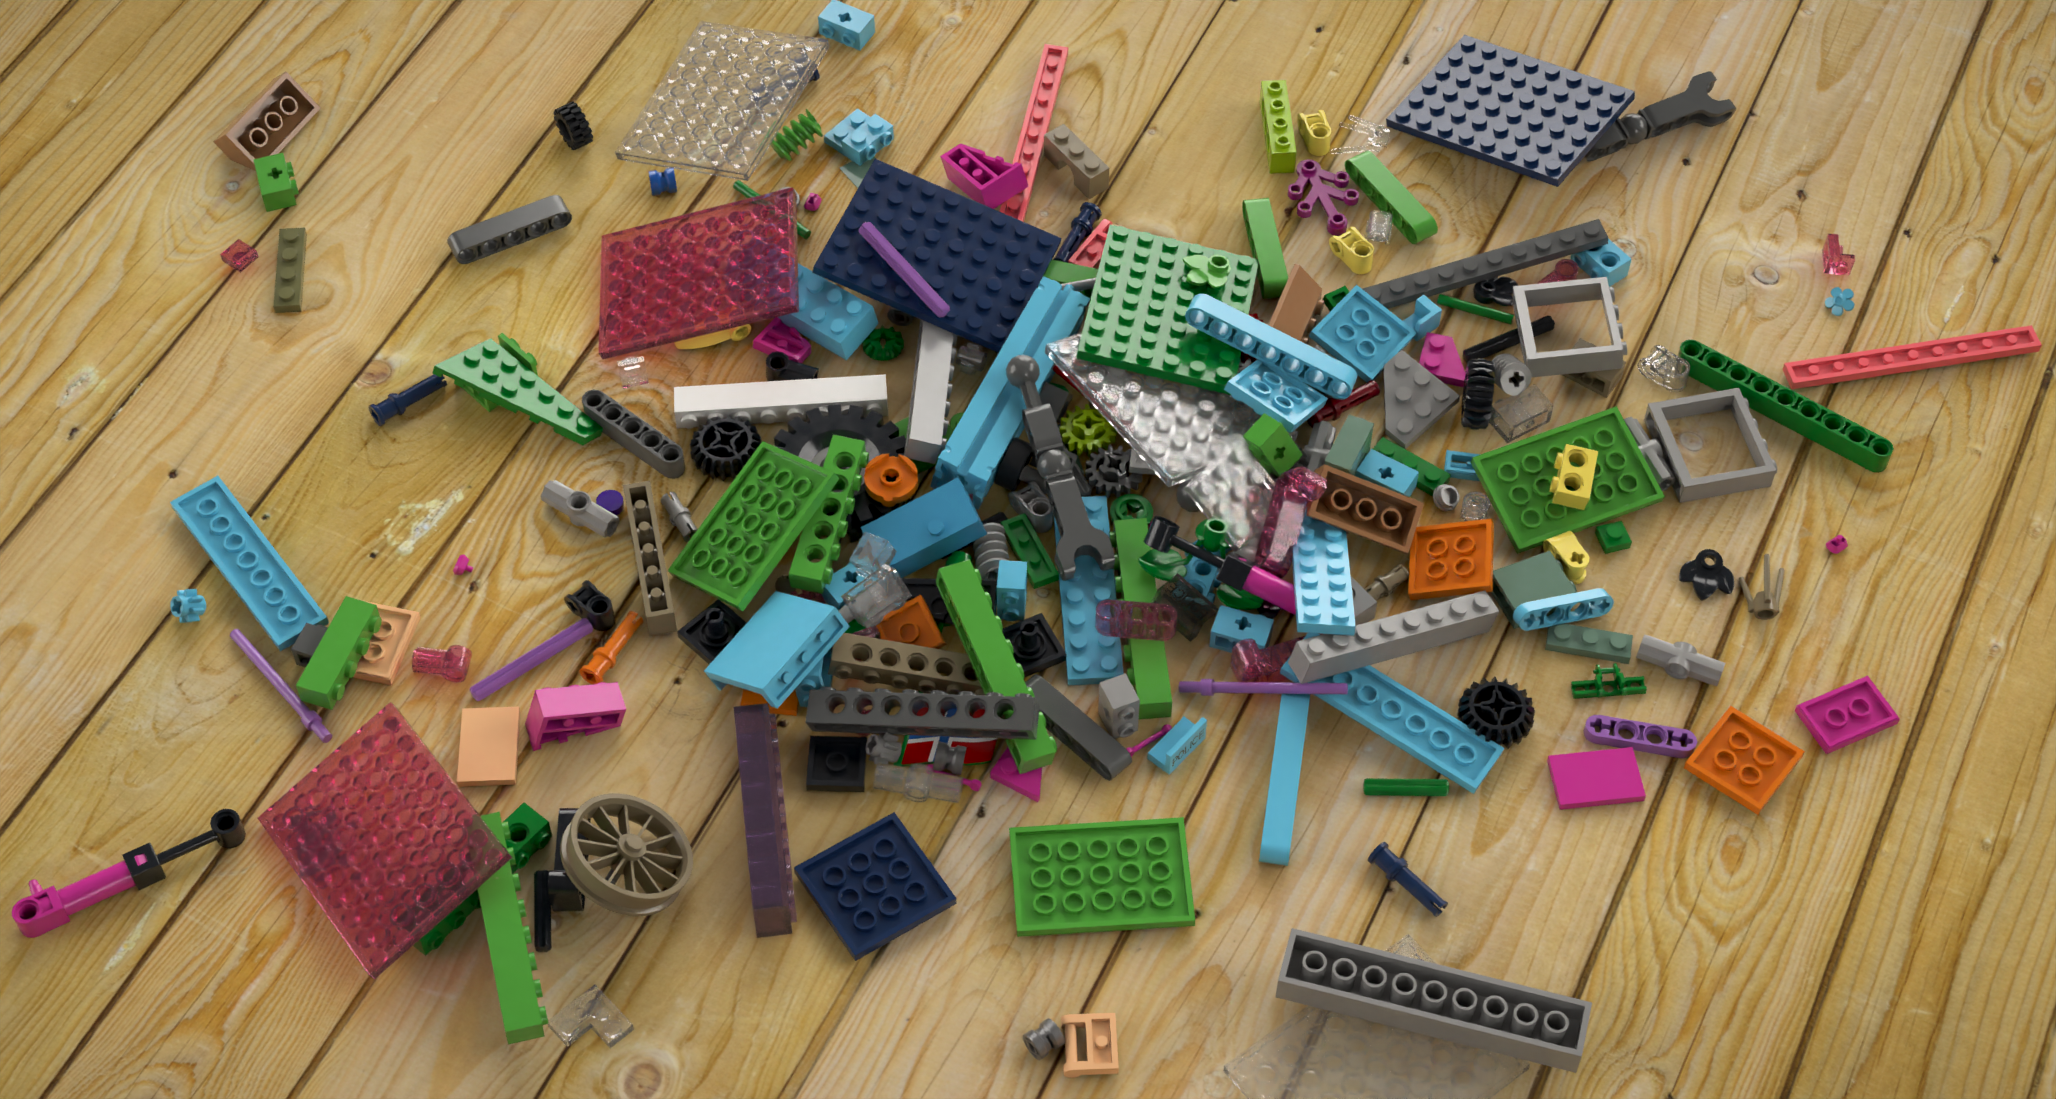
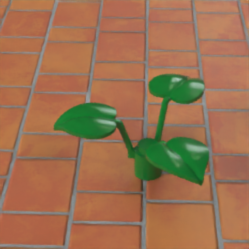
(1212, 536)

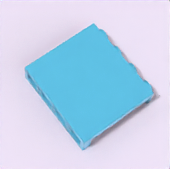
(778, 647)

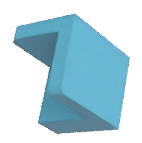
(1425, 317)

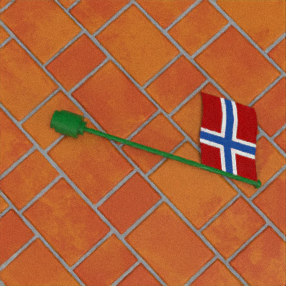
(922, 749)

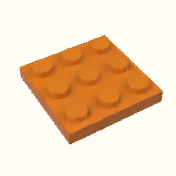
(1451, 559)
(1744, 760)

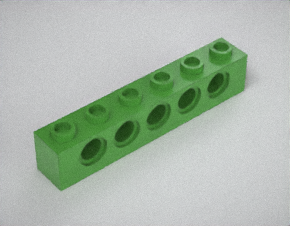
(811, 575)

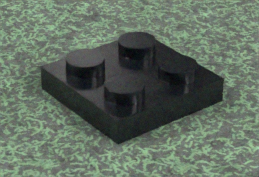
(836, 764)

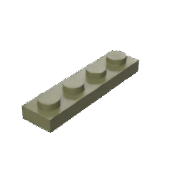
(290, 270)

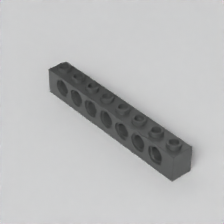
(1020, 725)

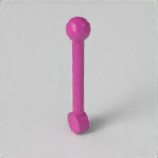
(1165, 729)
(974, 784)

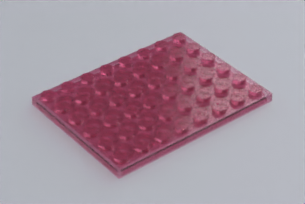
(698, 273)
(383, 839)

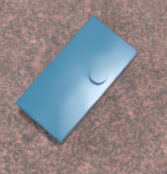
(929, 527)

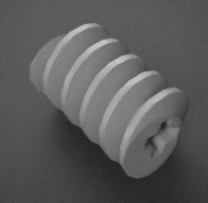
(1511, 374)
(990, 550)

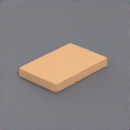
(388, 645)
(488, 746)

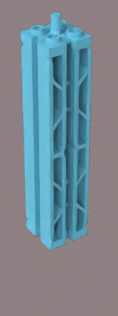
(997, 406)

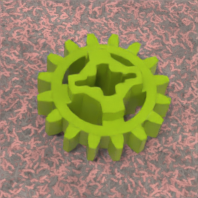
(1086, 430)

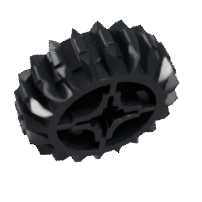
(1478, 394)
(719, 446)
(1508, 704)

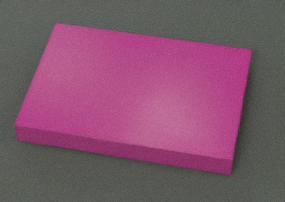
(1847, 714)
(1596, 778)

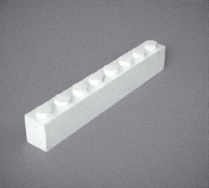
(778, 400)

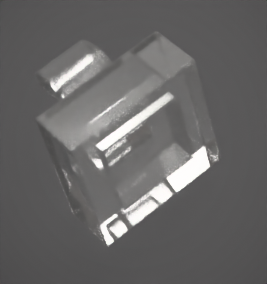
(632, 371)

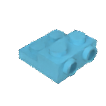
(860, 136)

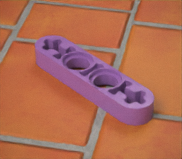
(1640, 732)

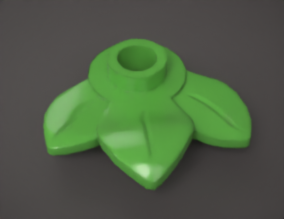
(1207, 270)

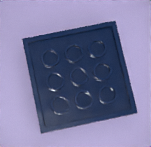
(875, 886)

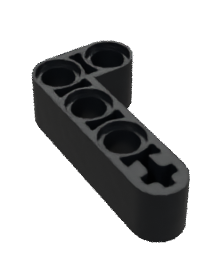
(561, 890)

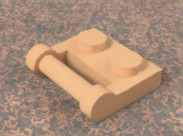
(1100, 1044)

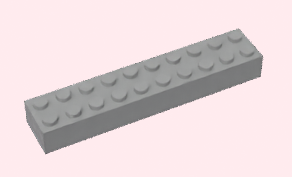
(1434, 1000)

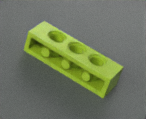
(1277, 126)

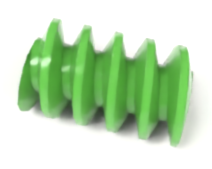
(796, 136)

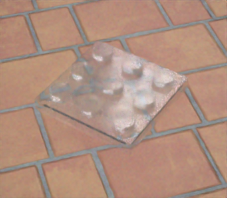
(1235, 491)

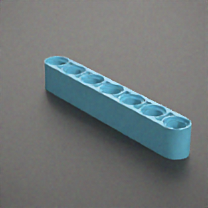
(1271, 346)
(1284, 779)

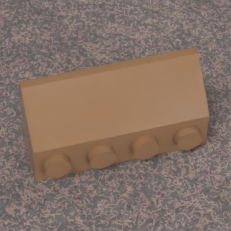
(267, 122)
(1298, 305)
(1366, 509)

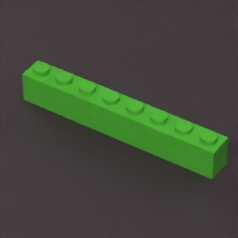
(991, 655)
(1146, 657)
(508, 948)

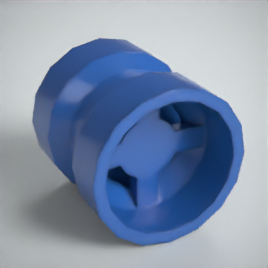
(662, 181)

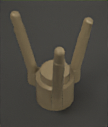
(1764, 604)

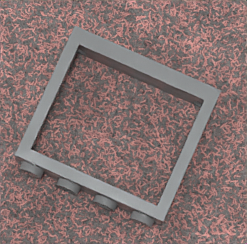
(1569, 360)
(1718, 484)

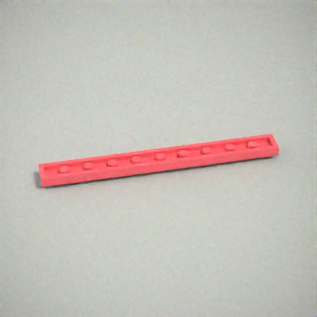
(1036, 124)
(1911, 357)

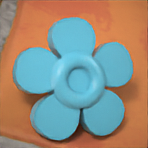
(1840, 301)

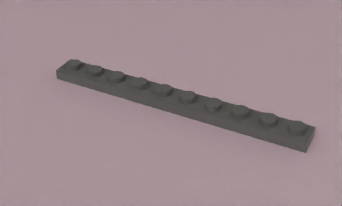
(1489, 264)

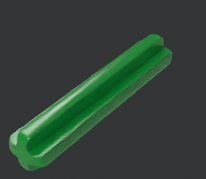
(1405, 787)

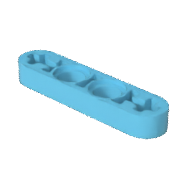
(1592, 604)

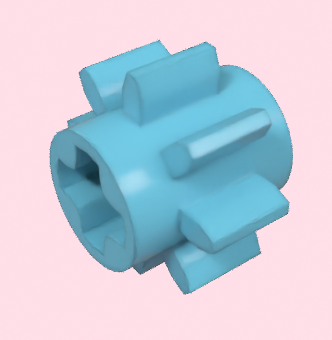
(188, 605)

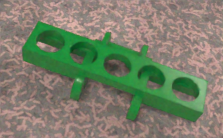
(1619, 680)

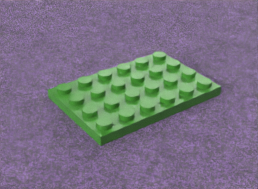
(1521, 475)
(753, 525)
(1101, 877)

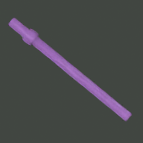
(1208, 687)
(310, 719)

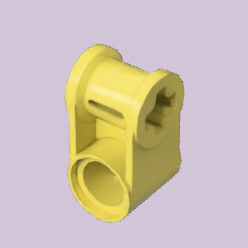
(1315, 132)
(1353, 250)
(1570, 554)

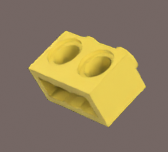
(1577, 477)

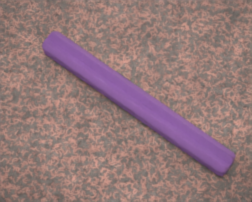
(904, 269)
(531, 659)

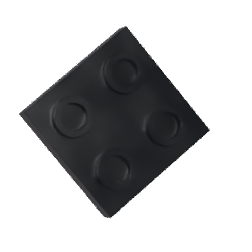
(711, 630)
(1034, 644)

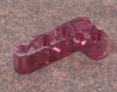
(1285, 518)
(1260, 665)

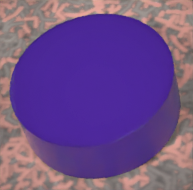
(611, 501)

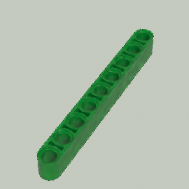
(1788, 407)

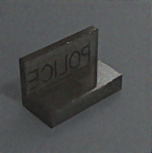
(1191, 606)

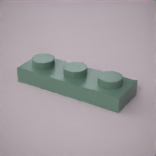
(1589, 642)

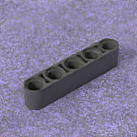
(509, 229)
(634, 434)
(1079, 731)

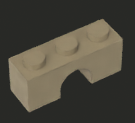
(1089, 171)

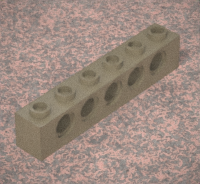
(650, 558)
(902, 658)

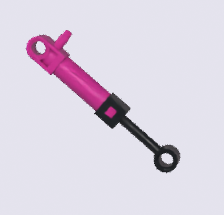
(1234, 569)
(139, 869)

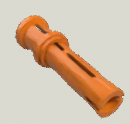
(605, 657)

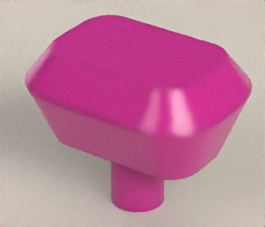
(812, 202)
(1837, 544)
(461, 565)

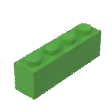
(339, 653)

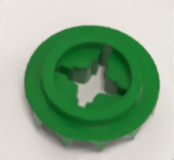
(893, 346)
(1135, 503)

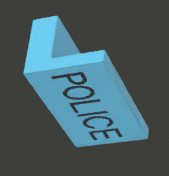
(1177, 744)

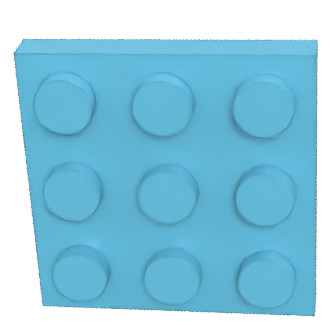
(1362, 333)
(1275, 394)

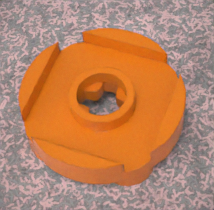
(890, 492)

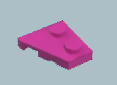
(781, 338)
(1442, 359)
(1007, 773)

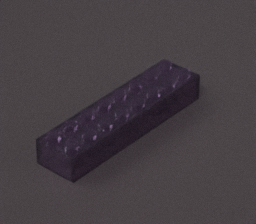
(765, 820)

